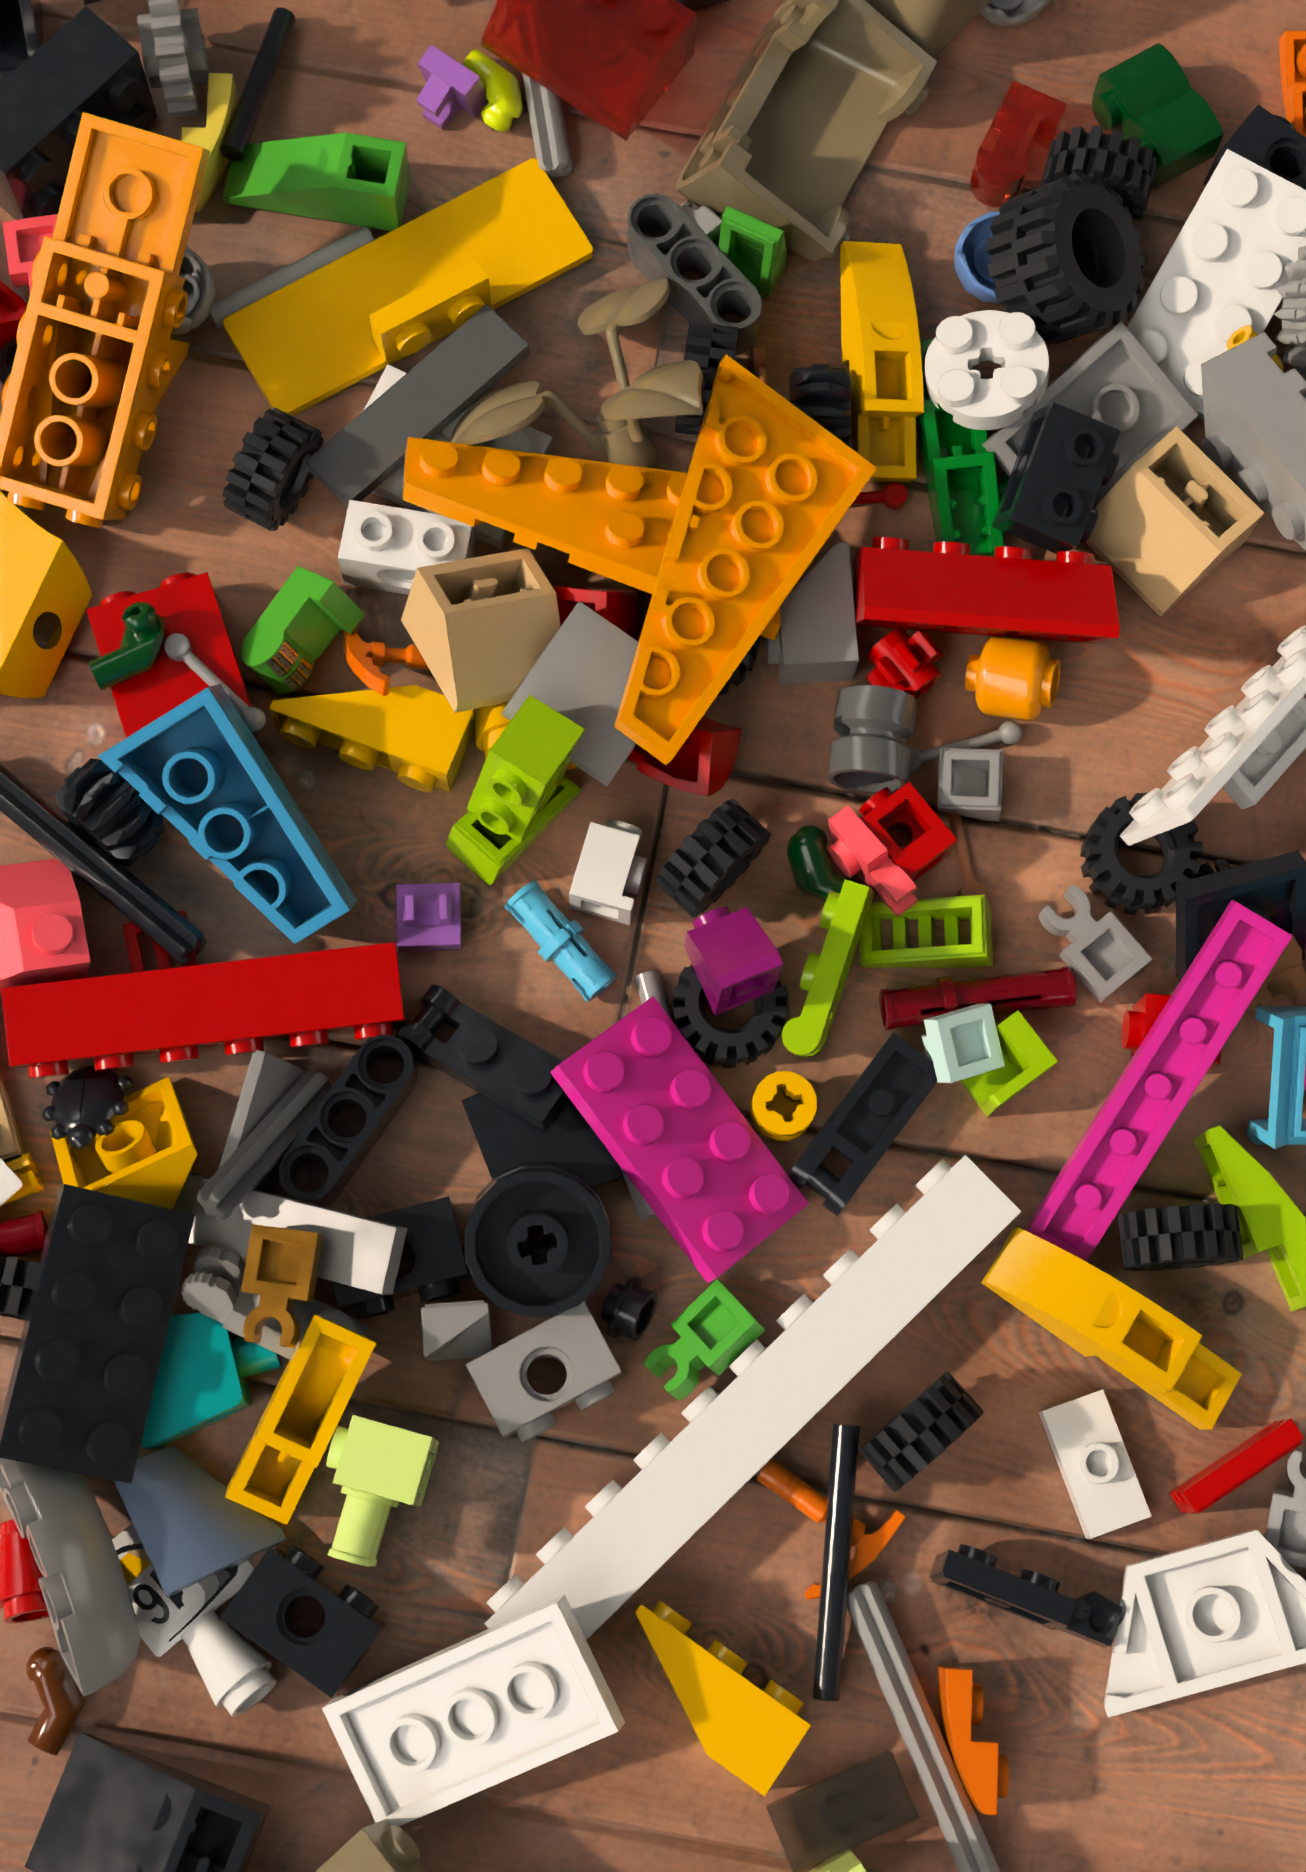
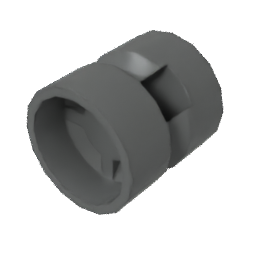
(873, 731)

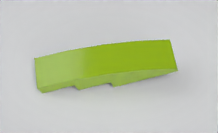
(1265, 1211)

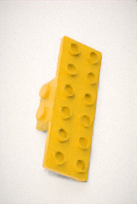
(407, 288)

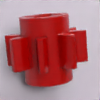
(905, 662)

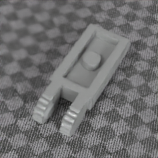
(218, 1295)

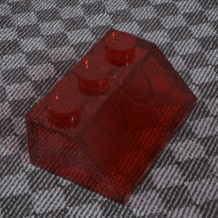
(596, 53)

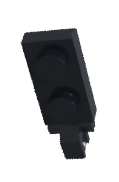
(1027, 1596)

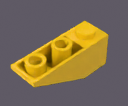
(403, 732)
(735, 1720)

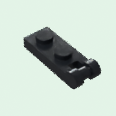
(485, 1057)
(866, 1121)

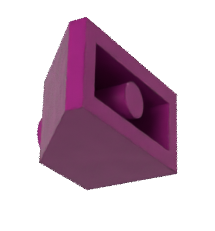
(732, 958)

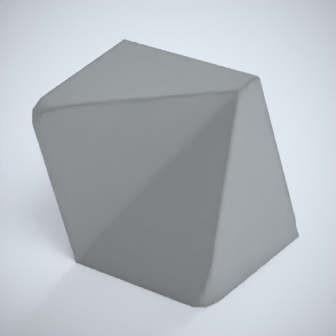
(456, 1330)

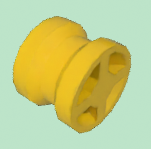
(775, 1120)

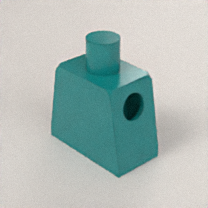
(201, 1378)

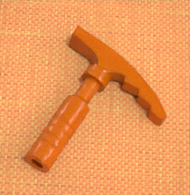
(367, 657)
(814, 1506)

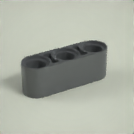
(686, 249)

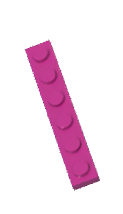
(1159, 1081)

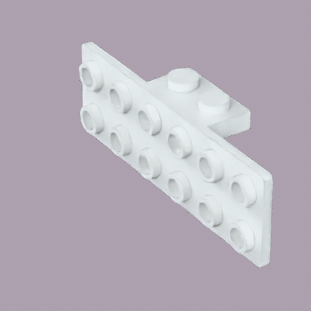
(1244, 749)

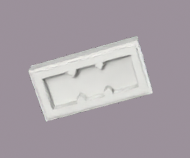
(1094, 1464)

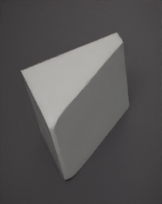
(970, 782)

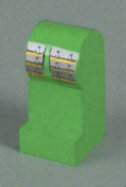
(297, 630)

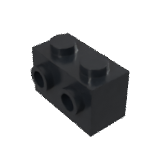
(1058, 479)

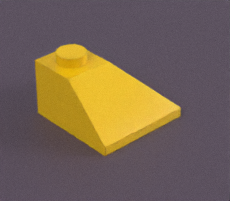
(144, 1155)

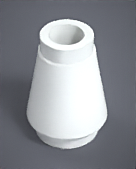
(228, 1664)

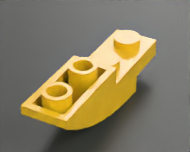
(883, 357)
(1113, 1323)

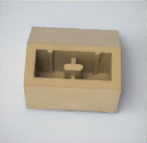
(1171, 521)
(481, 624)

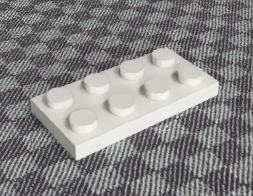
(1221, 271)
(474, 1714)

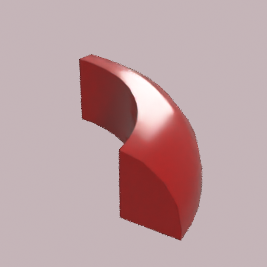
(709, 750)

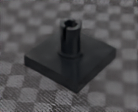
(1267, 887)

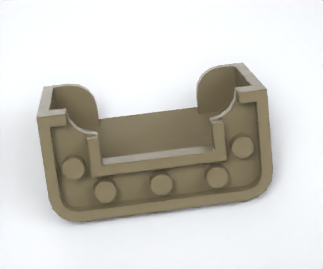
(806, 120)

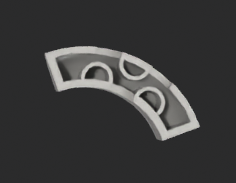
(79, 1570)

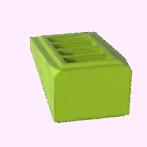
(493, 854)
(952, 955)

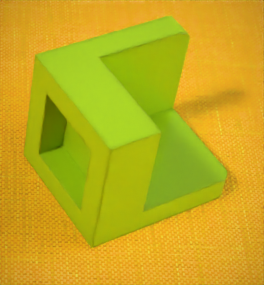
(1025, 1062)

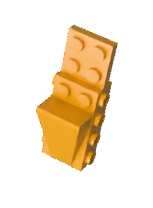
(101, 324)

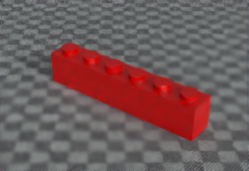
(202, 1007)

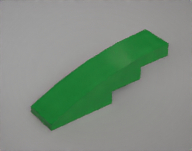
(958, 477)

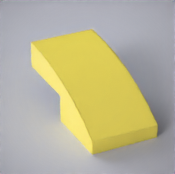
(221, 105)

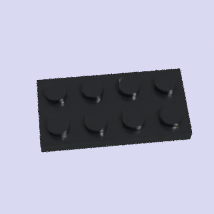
(94, 1334)

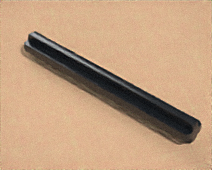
(99, 869)

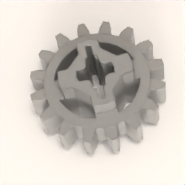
(174, 54)

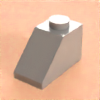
(818, 625)

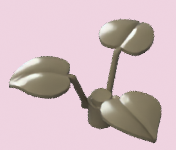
(621, 431)

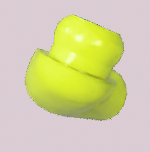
(501, 91)

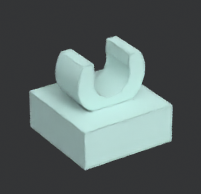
(963, 1043)

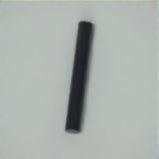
(258, 84)

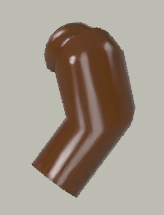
(59, 1696)

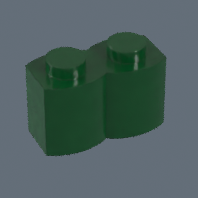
(1156, 104)

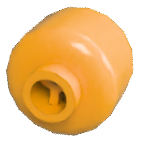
(1013, 678)

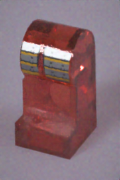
(1002, 160)

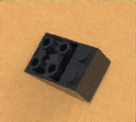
(142, 1816)

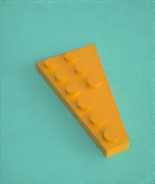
(597, 511)
(746, 528)

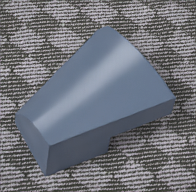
(189, 1522)

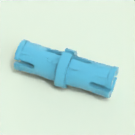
(560, 941)

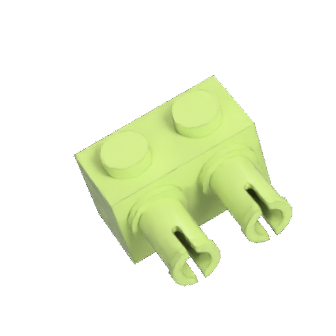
(377, 1471)

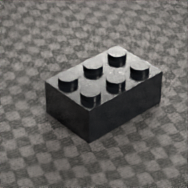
(42, 105)

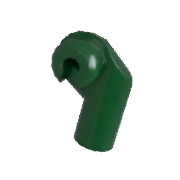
(137, 650)
(811, 863)

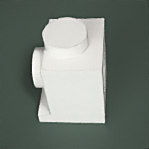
(608, 871)

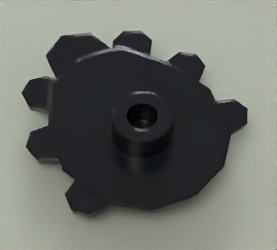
(86, 1104)

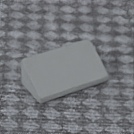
(264, 1086)

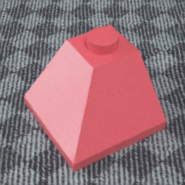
(40, 925)

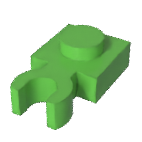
(712, 1334)

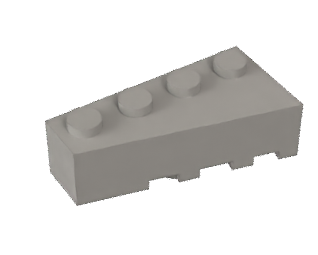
(1259, 430)

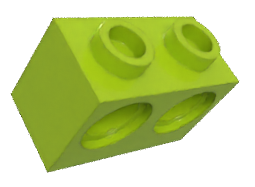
(524, 769)

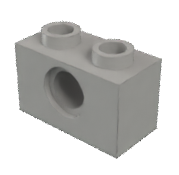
(504, 1371)

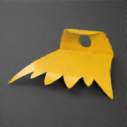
(35, 578)

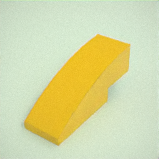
(300, 1419)

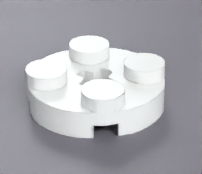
(980, 337)

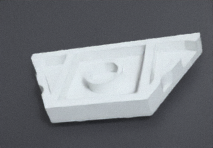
(1205, 1621)

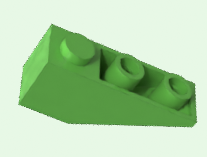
(325, 178)

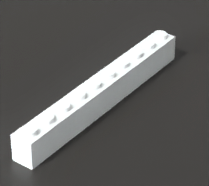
(768, 1401)

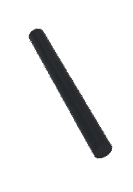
(836, 1562)

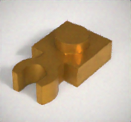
(280, 1269)

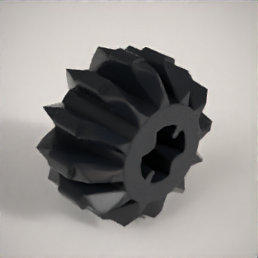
(824, 396)
(109, 811)

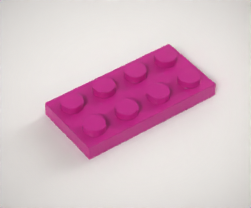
(679, 1139)

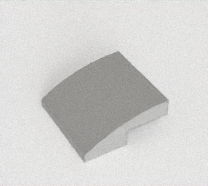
(585, 681)

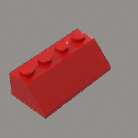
(984, 593)

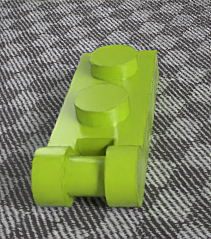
(827, 972)

